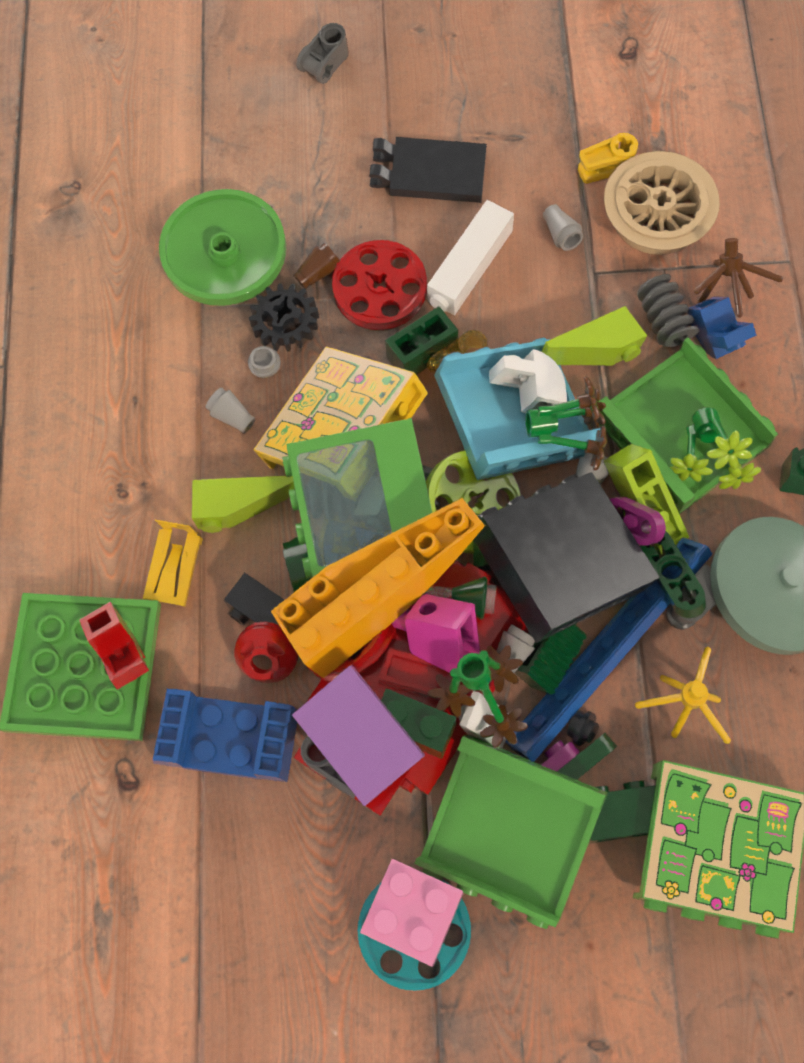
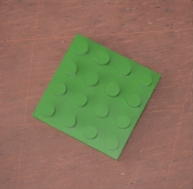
(60, 680)

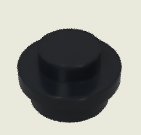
(582, 727)

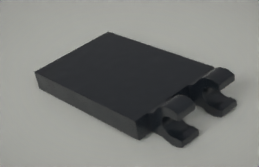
(430, 168)

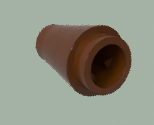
(316, 266)

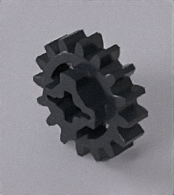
(286, 319)

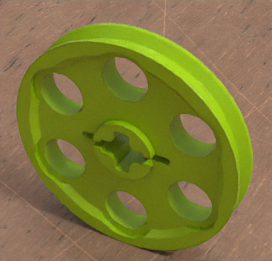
(468, 486)

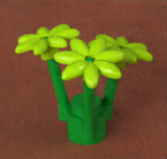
(709, 429)

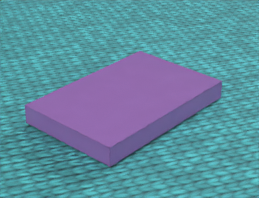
(358, 735)

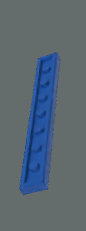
(601, 658)

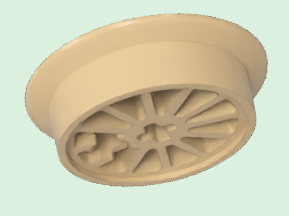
(661, 204)

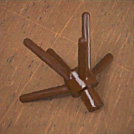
(732, 265)

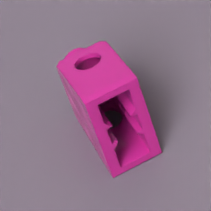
(440, 630)

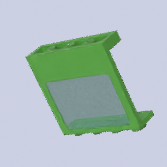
(355, 489)

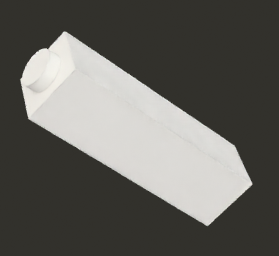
(470, 257)

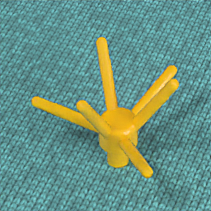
(693, 696)

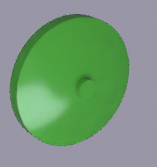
(222, 247)

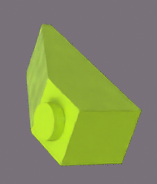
(599, 342)
(640, 479)
(235, 500)

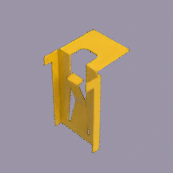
(166, 585)

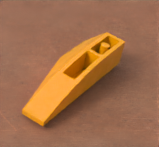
(373, 587)

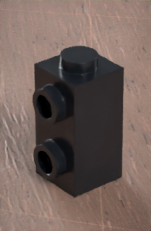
(251, 601)

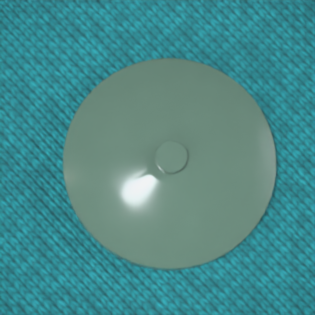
(761, 583)

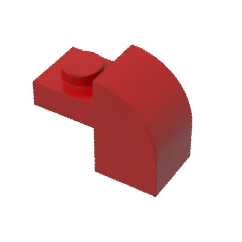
(114, 645)

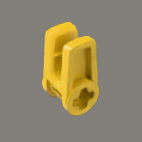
(603, 158)

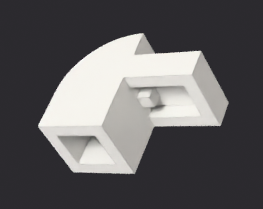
(536, 376)

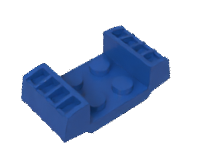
(226, 736)

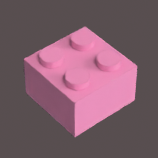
(412, 912)

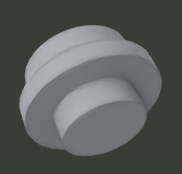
(264, 362)

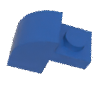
(718, 327)

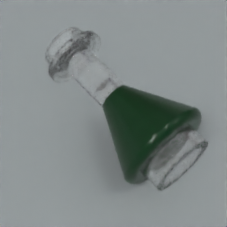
(473, 592)

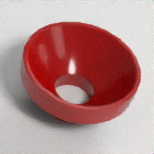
(268, 640)

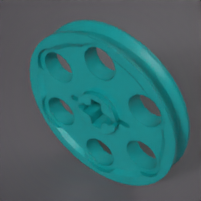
(409, 976)

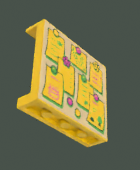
(341, 396)

